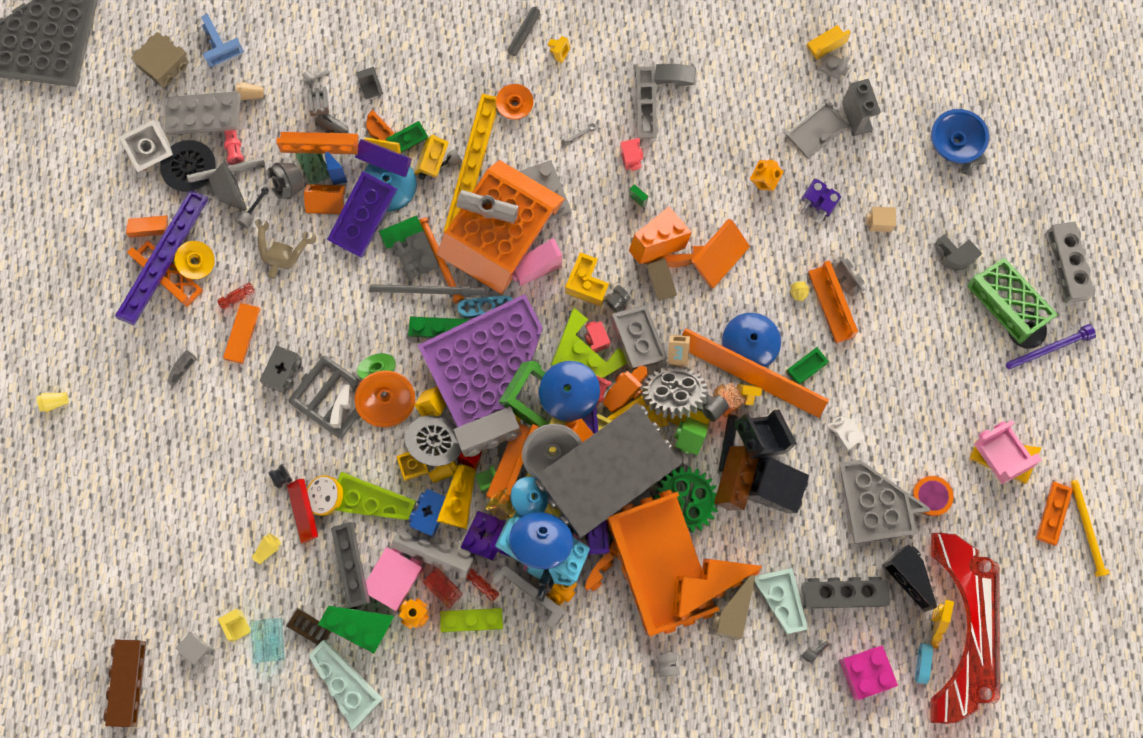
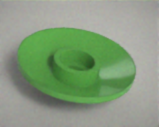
(376, 363)

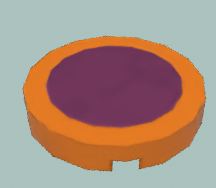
(935, 494)

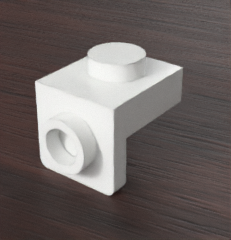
(846, 431)

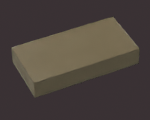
(661, 279)

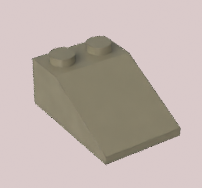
(732, 617)

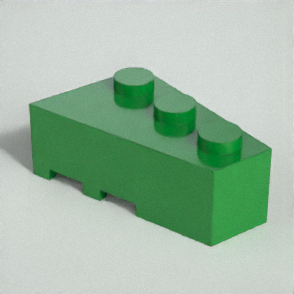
(357, 626)

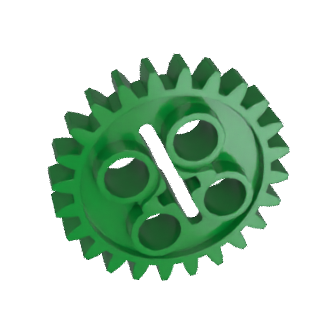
(703, 506)

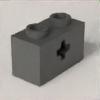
(281, 359)

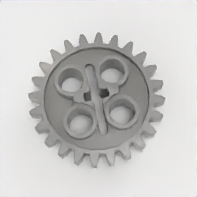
(675, 392)

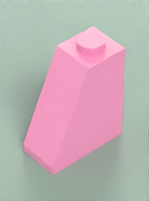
(538, 263)

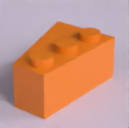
(660, 237)

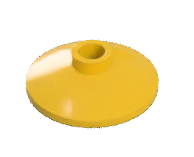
(197, 250)

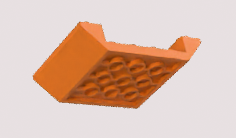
(492, 247)

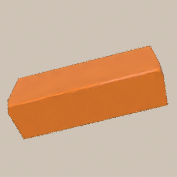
(147, 226)

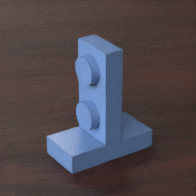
(220, 51)

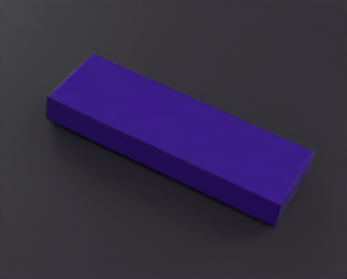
(383, 158)

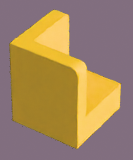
(430, 402)

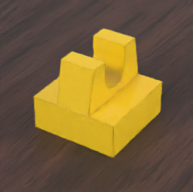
(559, 48)
(749, 393)

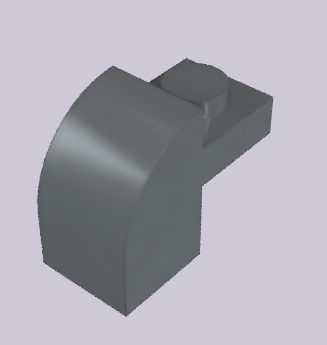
(956, 257)

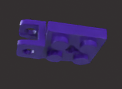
(481, 545)

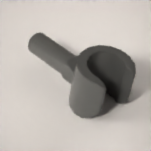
(810, 655)

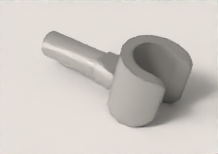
(309, 79)

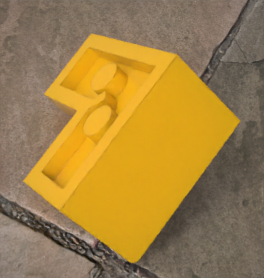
(582, 284)

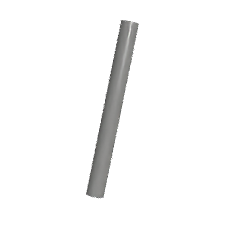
(234, 168)

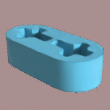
(924, 663)

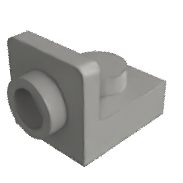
(834, 66)

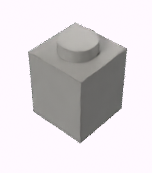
(194, 649)

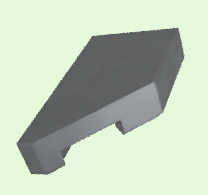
(180, 367)

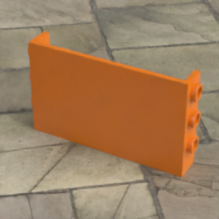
(653, 552)

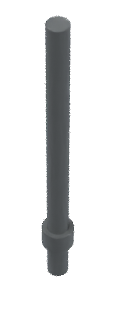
(465, 290)

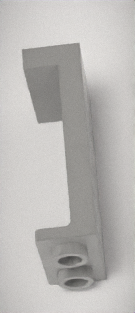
(505, 572)

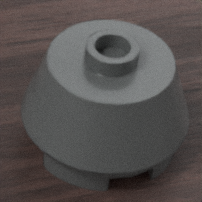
(286, 180)

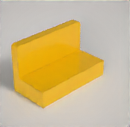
(828, 42)
(431, 156)

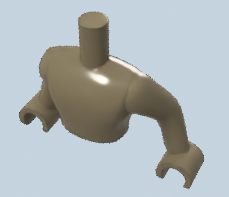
(279, 254)

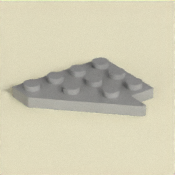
(877, 505)

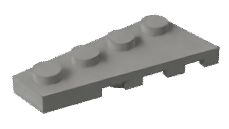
(432, 552)

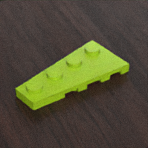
(373, 500)

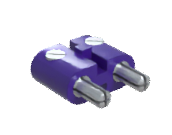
(821, 198)

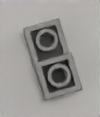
(675, 73)

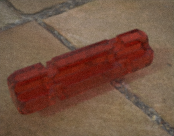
(236, 295)
(482, 585)

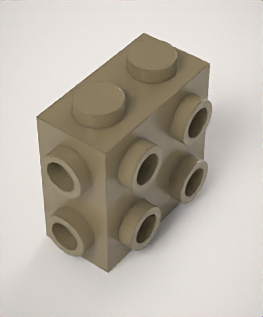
(160, 59)

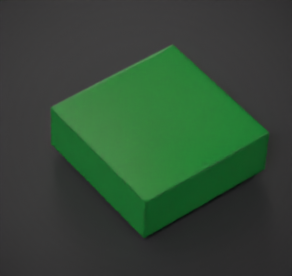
(638, 195)

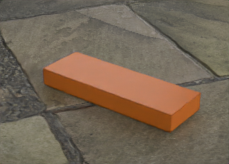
(241, 333)
(1054, 513)

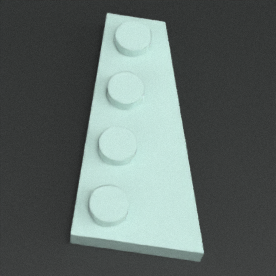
(349, 689)

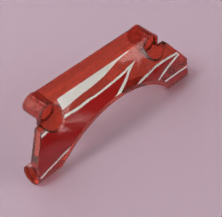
(981, 656)

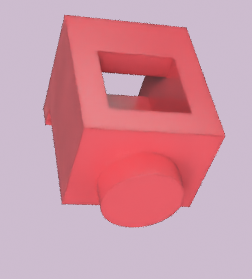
(631, 154)
(596, 336)

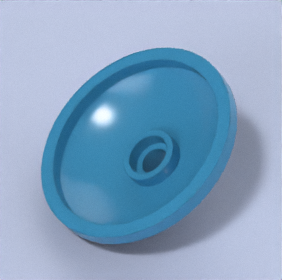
(405, 185)

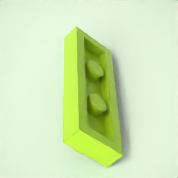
(471, 620)

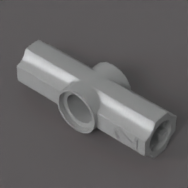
(499, 210)

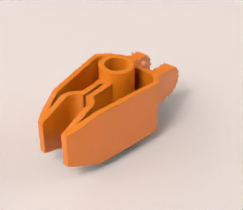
(625, 389)

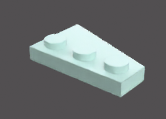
(783, 599)

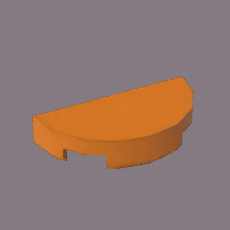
(377, 127)

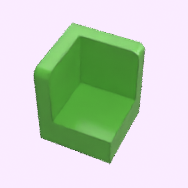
(485, 478)

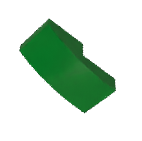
(400, 231)

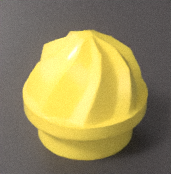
(799, 290)

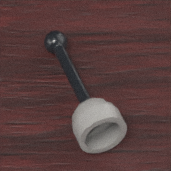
(452, 158)
(244, 218)

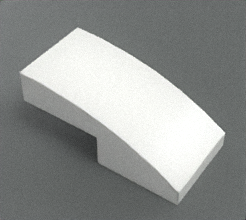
(342, 402)

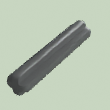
(523, 31)

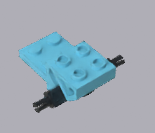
(564, 574)

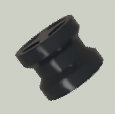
(280, 476)

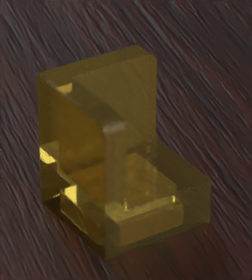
(501, 505)

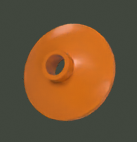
(514, 93)

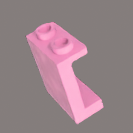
(1005, 452)
(393, 578)

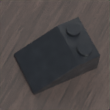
(911, 574)

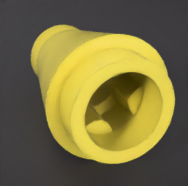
(50, 401)
(267, 547)

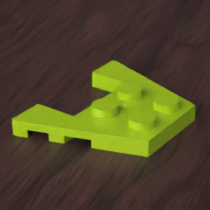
(574, 349)

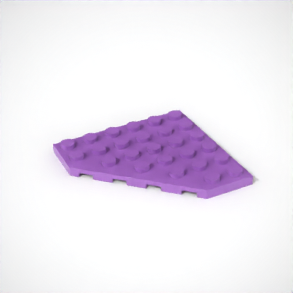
(481, 358)

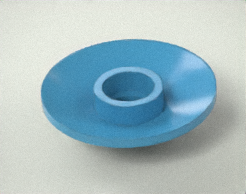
(522, 500)

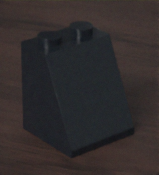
(778, 485)

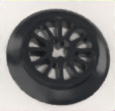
(186, 147)

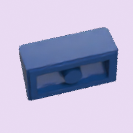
(335, 170)

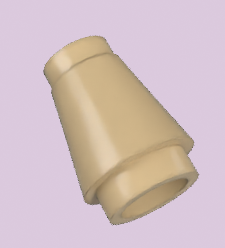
(249, 91)

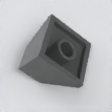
(226, 188)

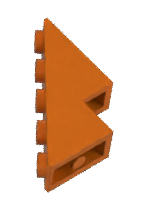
(714, 580)

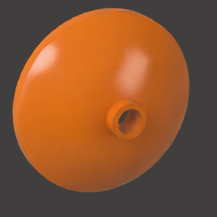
(384, 409)

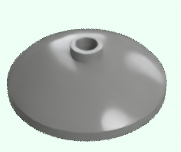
(536, 447)

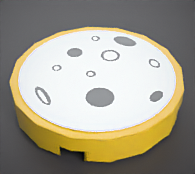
(325, 495)

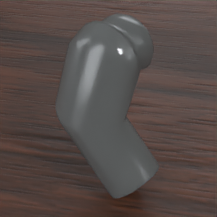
(967, 167)

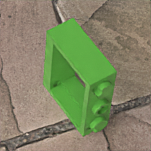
(509, 397)

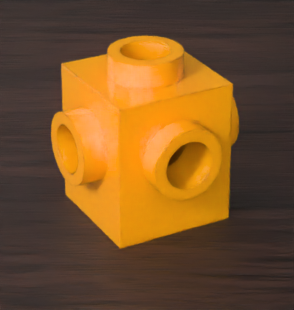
(766, 175)
(561, 593)
(419, 619)

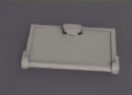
(821, 124)

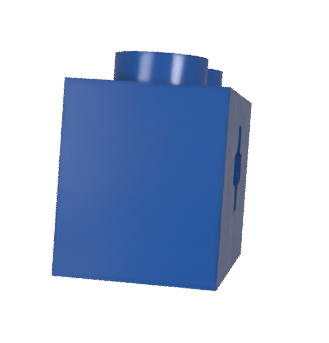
(418, 518)

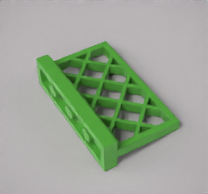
(1001, 307)

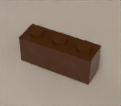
(736, 479)

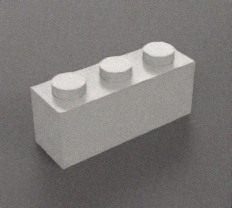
(487, 432)

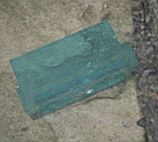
(267, 640)

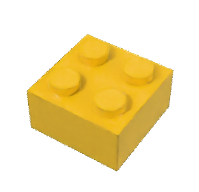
(411, 467)

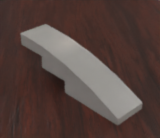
(646, 102)

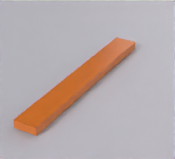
(756, 374)

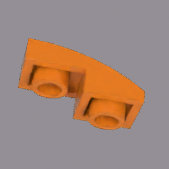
(593, 581)

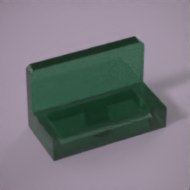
(313, 167)

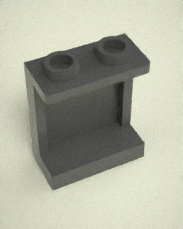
(860, 106)

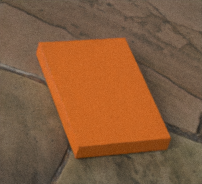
(720, 253)

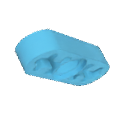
(472, 312)

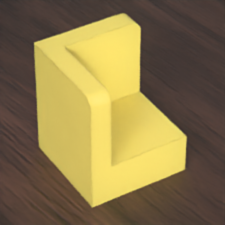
(234, 625)

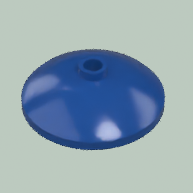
(966, 128)
(761, 351)
(572, 404)
(539, 549)

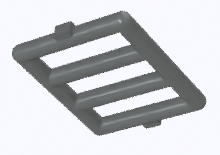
(308, 410)

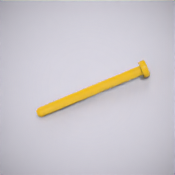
(1101, 571)

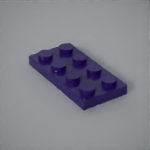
(362, 214)

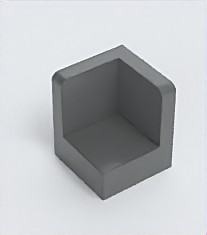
(369, 83)

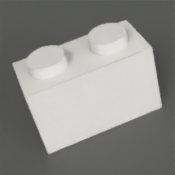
(146, 145)

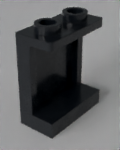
(765, 435)

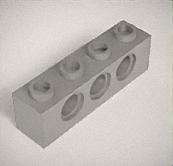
(1066, 271)

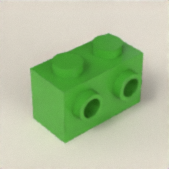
(690, 435)

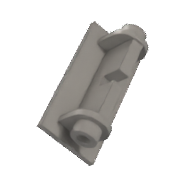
(853, 281)

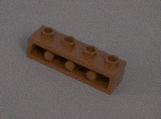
(125, 683)

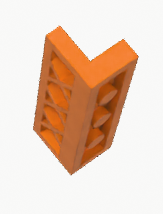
(318, 143)
(171, 287)
(833, 302)
(510, 462)

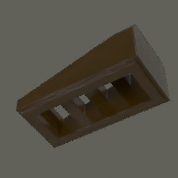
(290, 624)

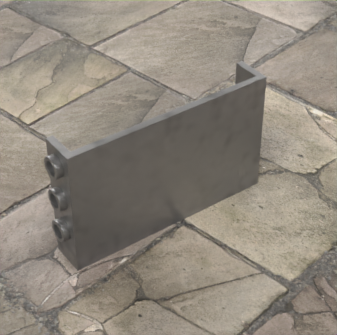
(607, 470)

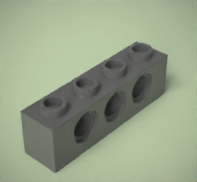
(878, 593)

